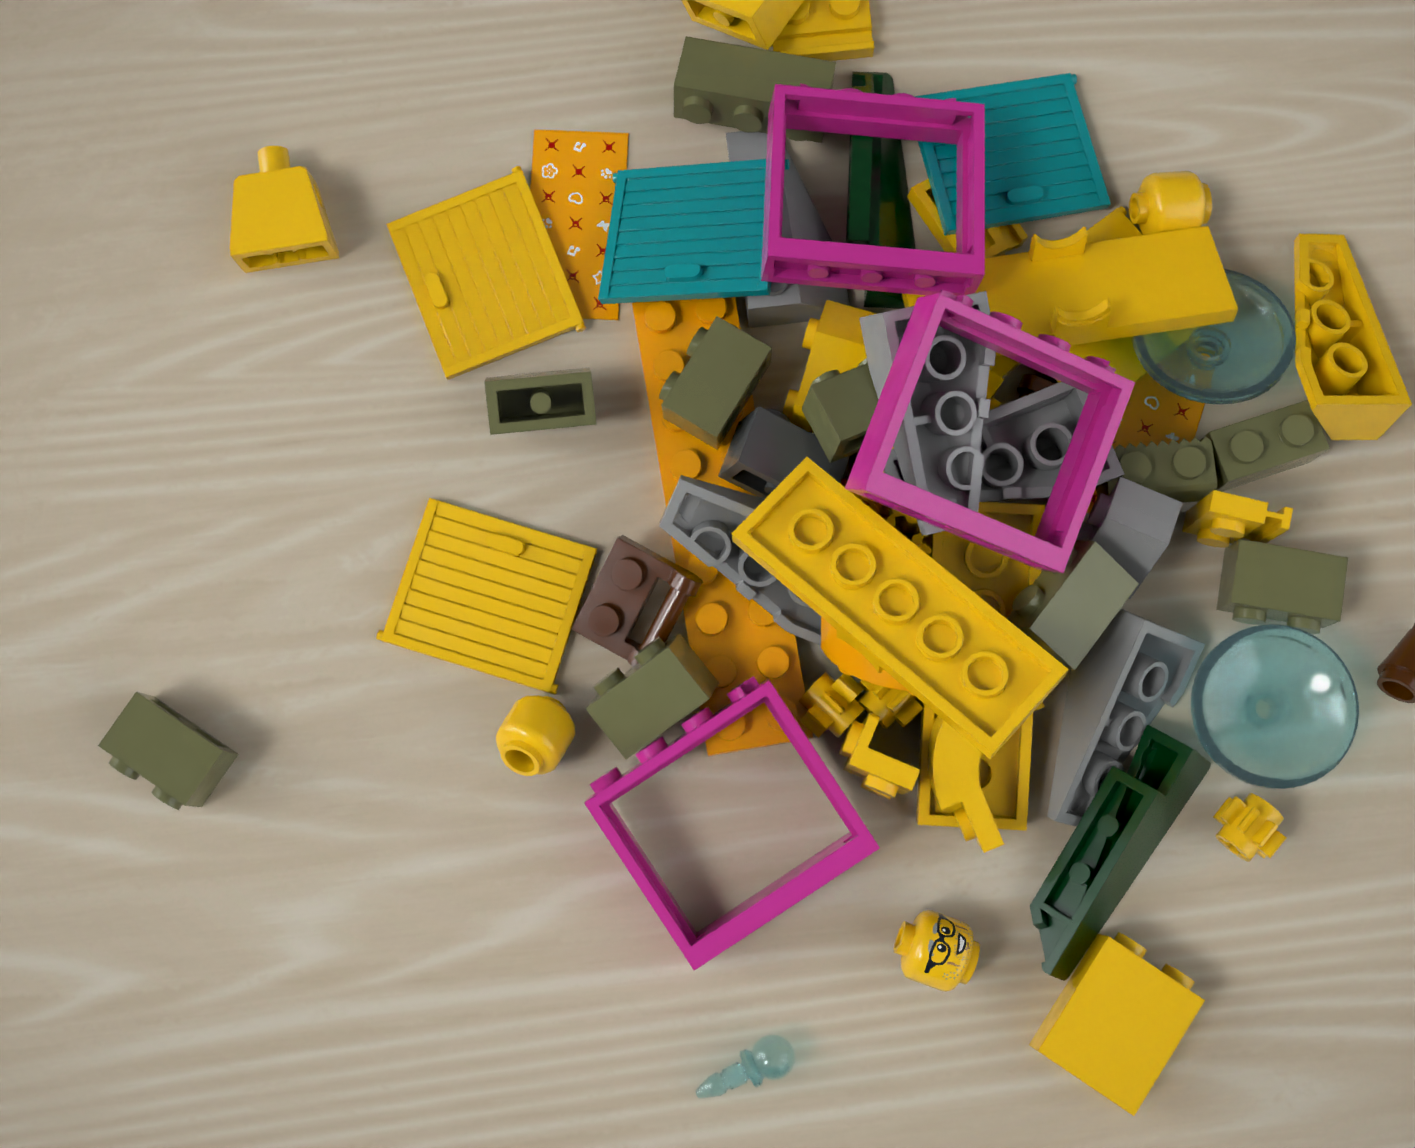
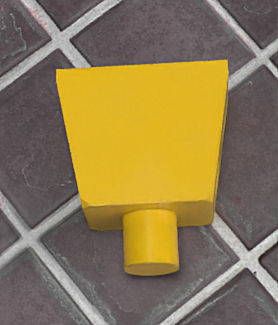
(279, 216)

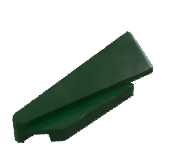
(878, 191)
(1112, 846)

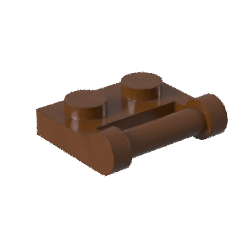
(623, 592)

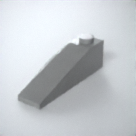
(801, 220)
(947, 411)
(1027, 445)
(702, 521)
(1111, 702)

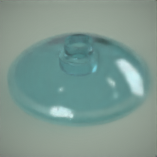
(1244, 354)
(1309, 702)

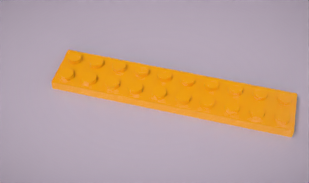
(722, 626)

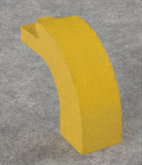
(955, 779)

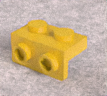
(880, 772)

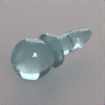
(769, 1059)

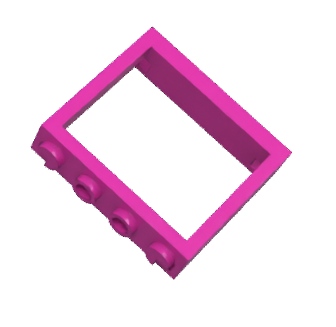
(870, 265)
(1082, 462)
(775, 898)

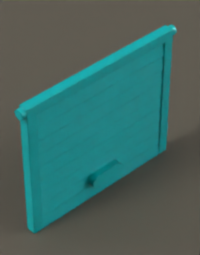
(1034, 154)
(686, 233)

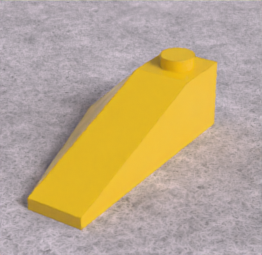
(1341, 344)

